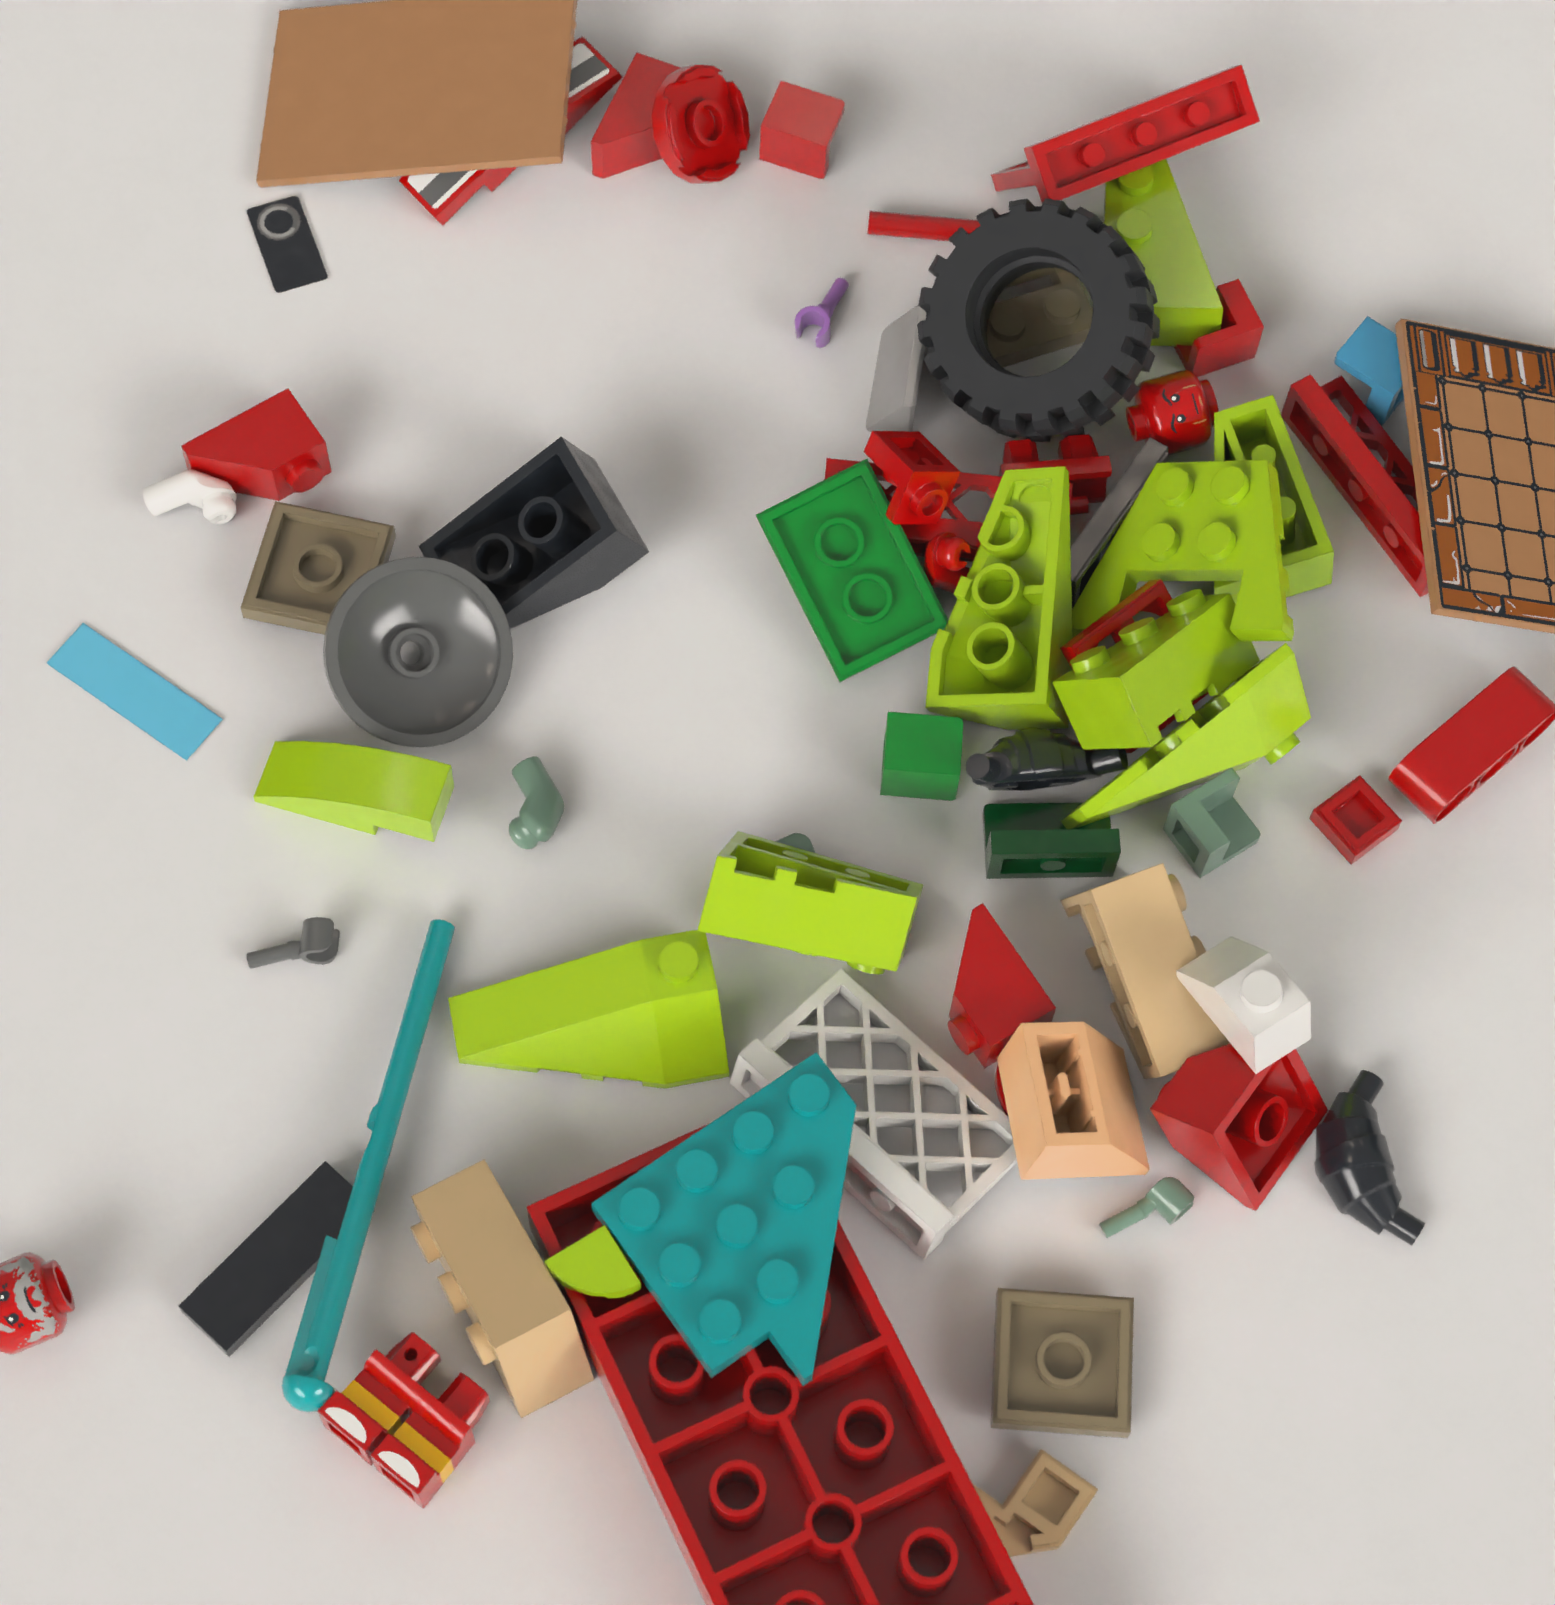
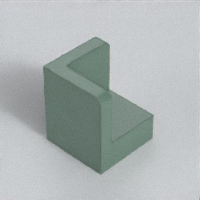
(1211, 824)

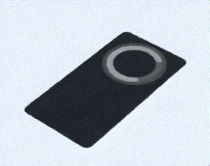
(286, 244)

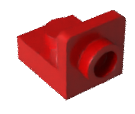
(917, 470)

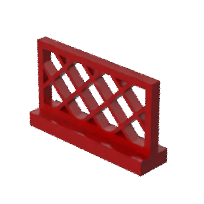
(1134, 137)

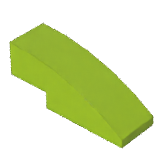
(357, 787)

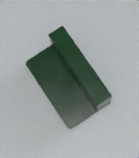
(1033, 843)

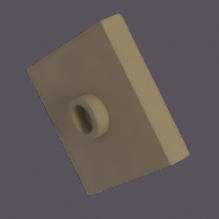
(309, 563)
(1062, 1363)

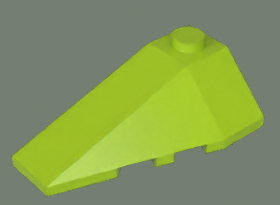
(617, 1014)

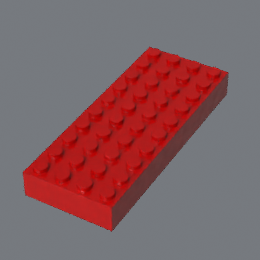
(779, 1483)

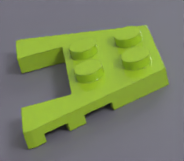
(1201, 527)

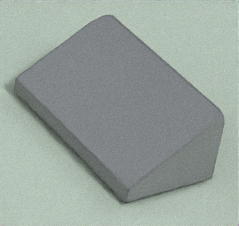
(897, 375)

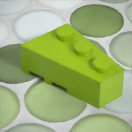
(1155, 224)
(1259, 433)
(1154, 672)

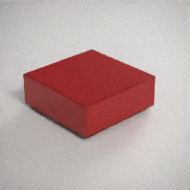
(1355, 819)

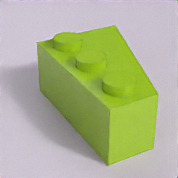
(809, 904)

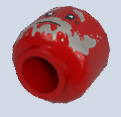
(32, 1302)

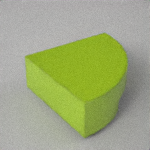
(594, 1267)

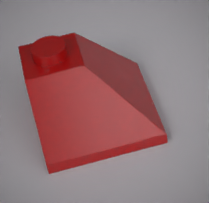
(1239, 1122)

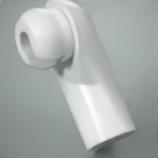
(196, 488)

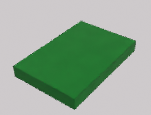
(852, 570)

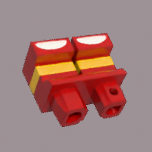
(401, 1424)

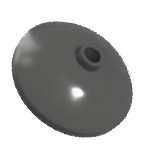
(460, 642)

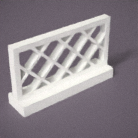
(871, 1173)

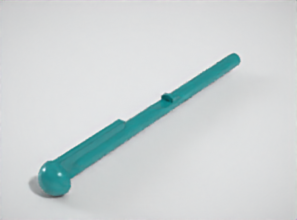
(317, 1334)

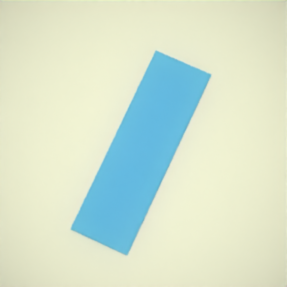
(134, 691)

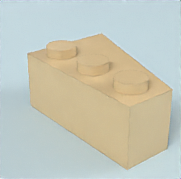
(1141, 946)
(502, 1286)

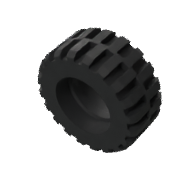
(980, 271)

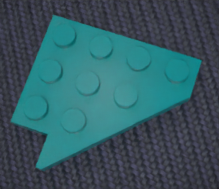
(744, 1221)

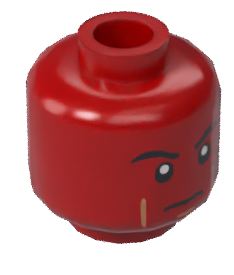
(1173, 411)

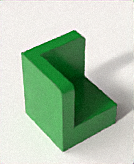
(921, 756)

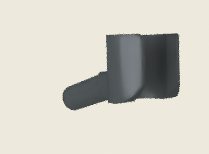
(317, 945)

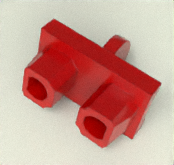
(1078, 454)

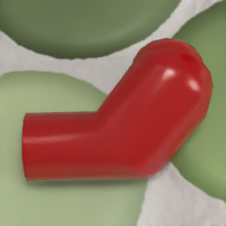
(943, 562)

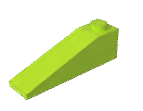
(1011, 611)
(1229, 731)

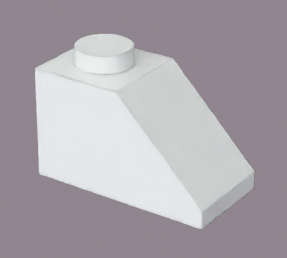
(1249, 1001)

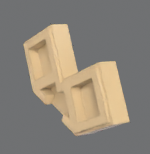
(1039, 1507)

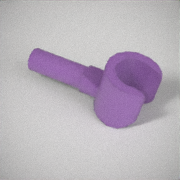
(822, 313)

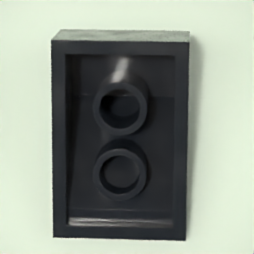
(542, 534)

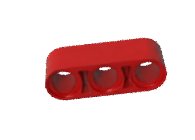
(1473, 744)

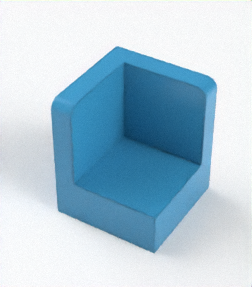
(1374, 359)

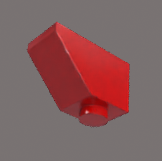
(626, 130)
(263, 450)
(993, 991)

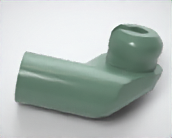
(541, 808)

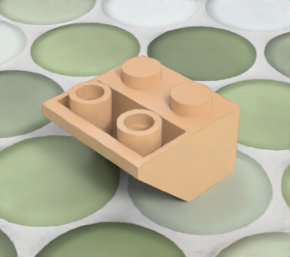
(1070, 1103)

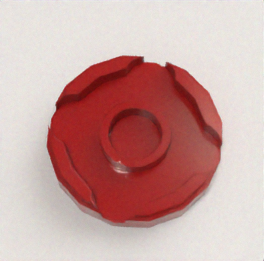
(700, 124)

